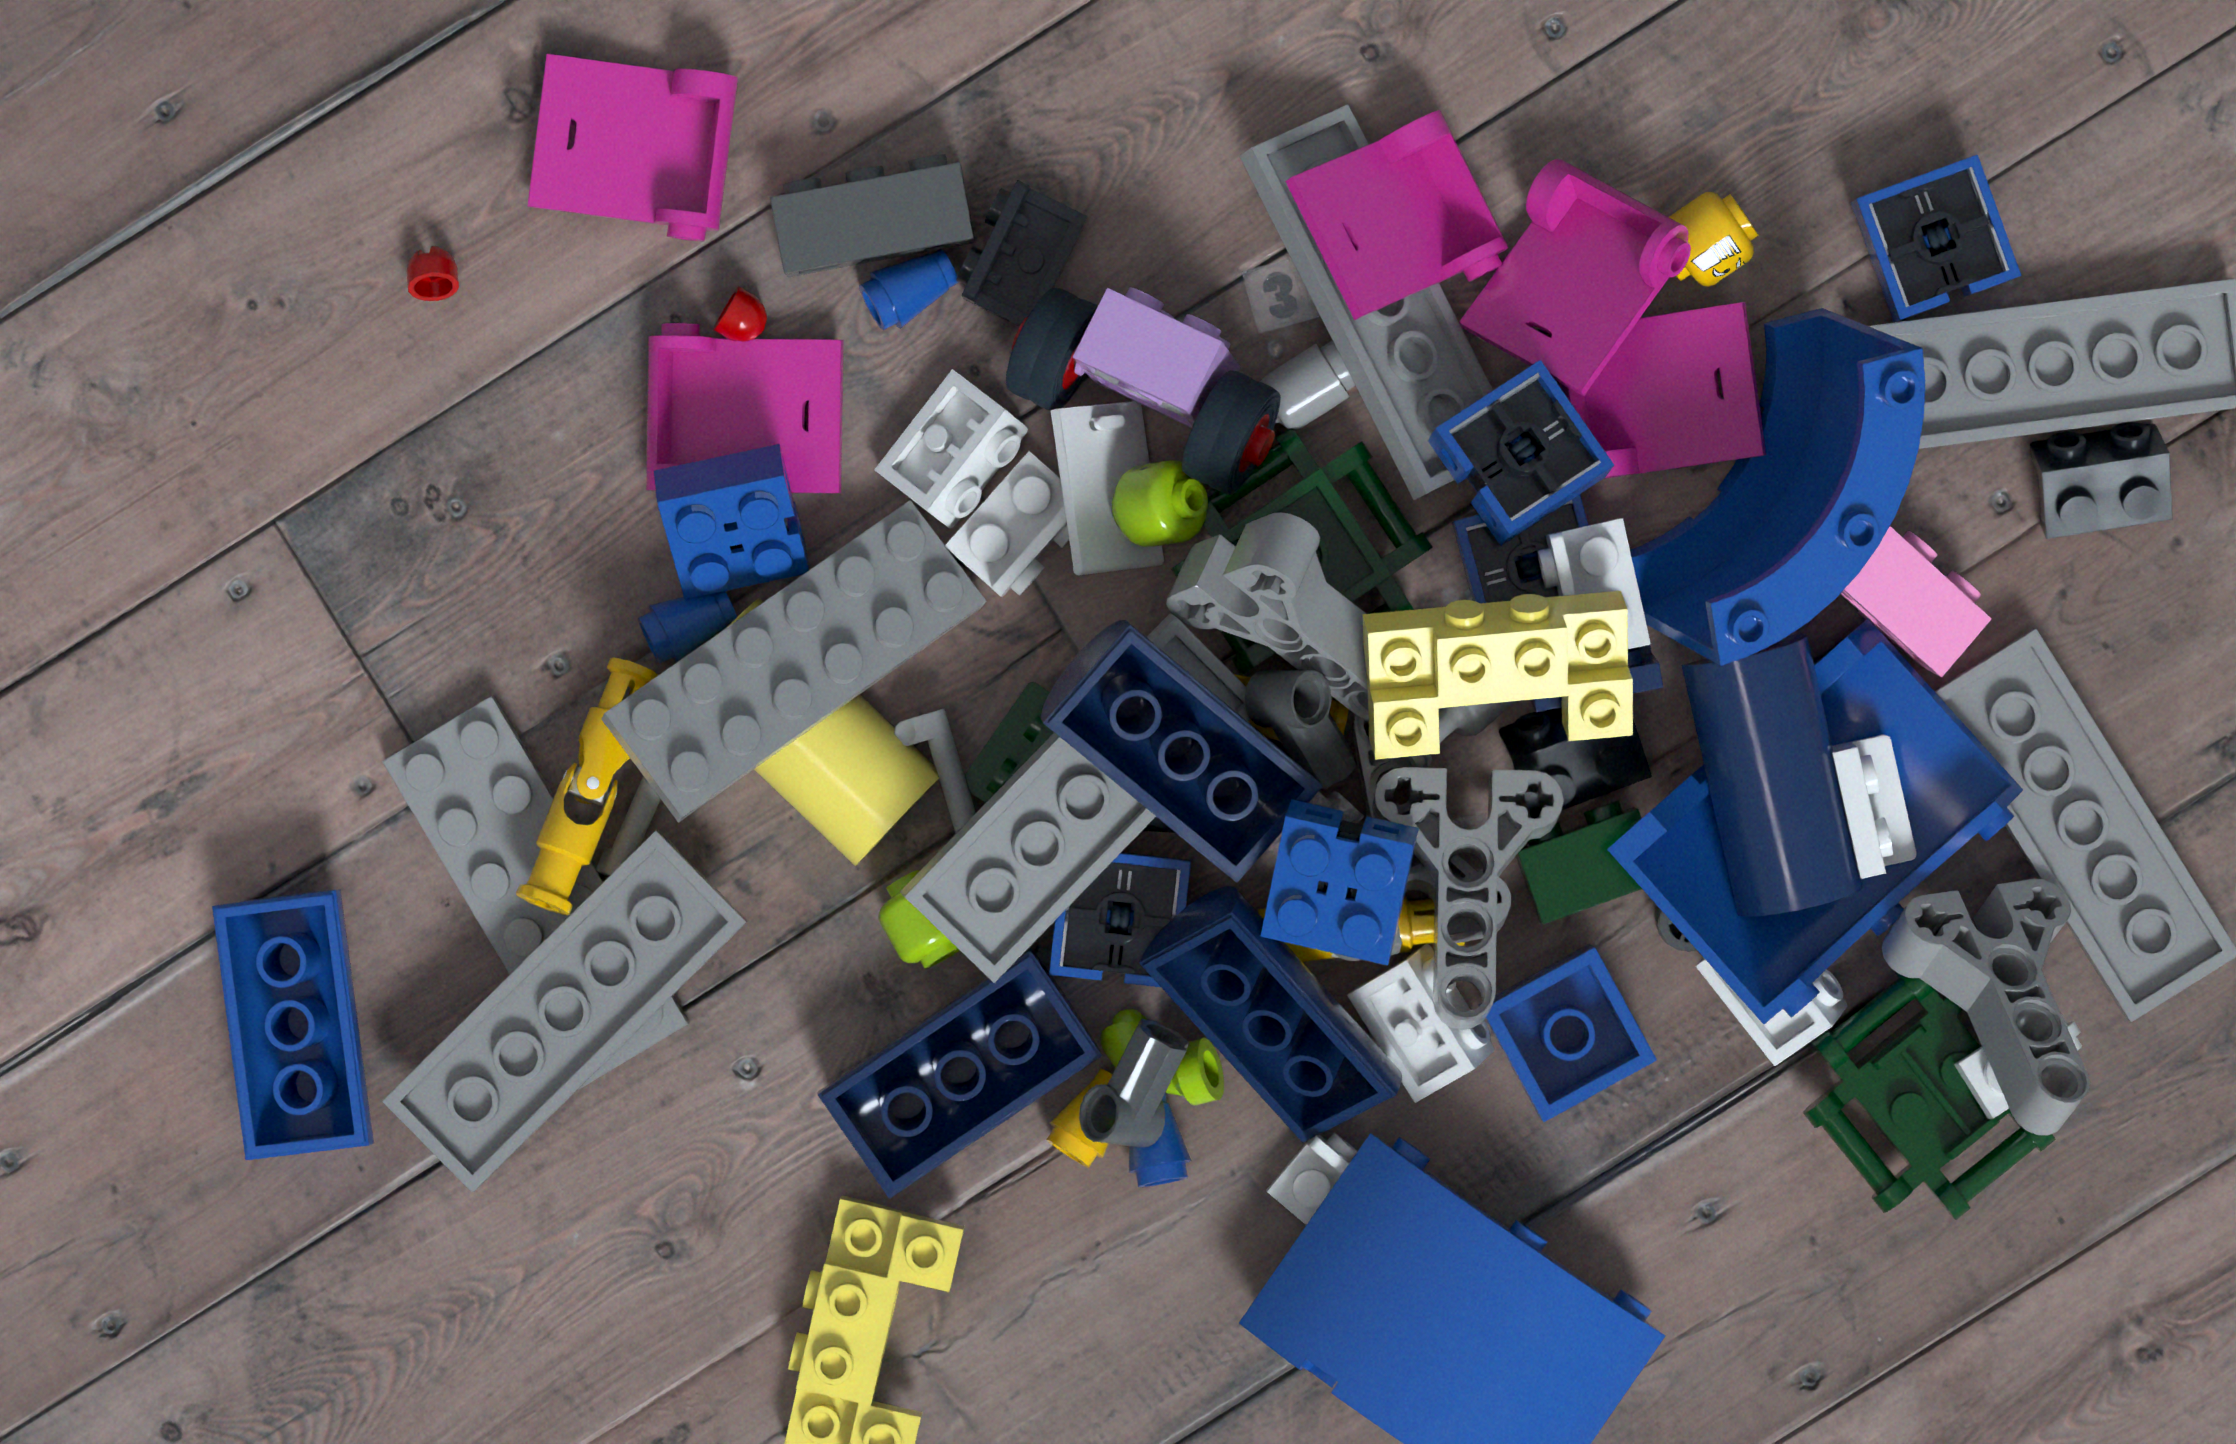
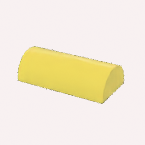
(850, 776)

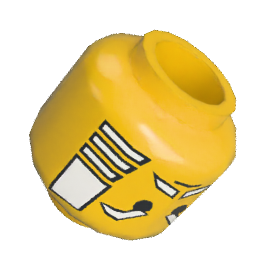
(1717, 236)

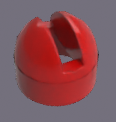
(432, 275)
(742, 317)

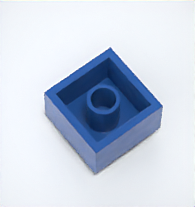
(1568, 1032)

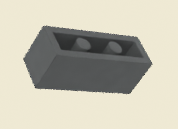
(872, 216)

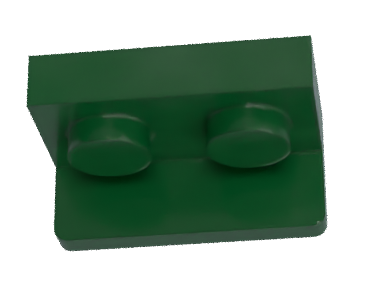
(1011, 744)

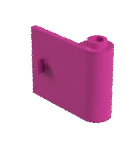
(643, 145)
(1399, 216)
(1577, 274)
(743, 396)
(1662, 399)

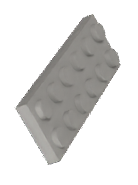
(1404, 357)
(2076, 363)
(793, 661)
(483, 816)
(2089, 829)
(1044, 835)
(565, 1011)

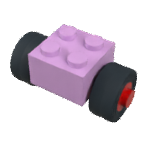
(1155, 362)

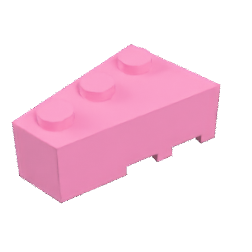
(1915, 604)

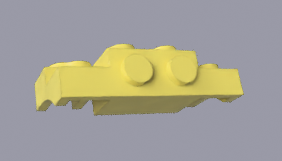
(1497, 655)
(852, 1319)

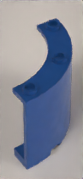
(1836, 465)
(1949, 795)
(1446, 1315)

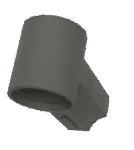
(1299, 713)
(1131, 1105)

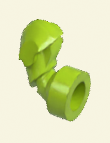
(1199, 1073)

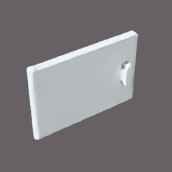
(1093, 453)

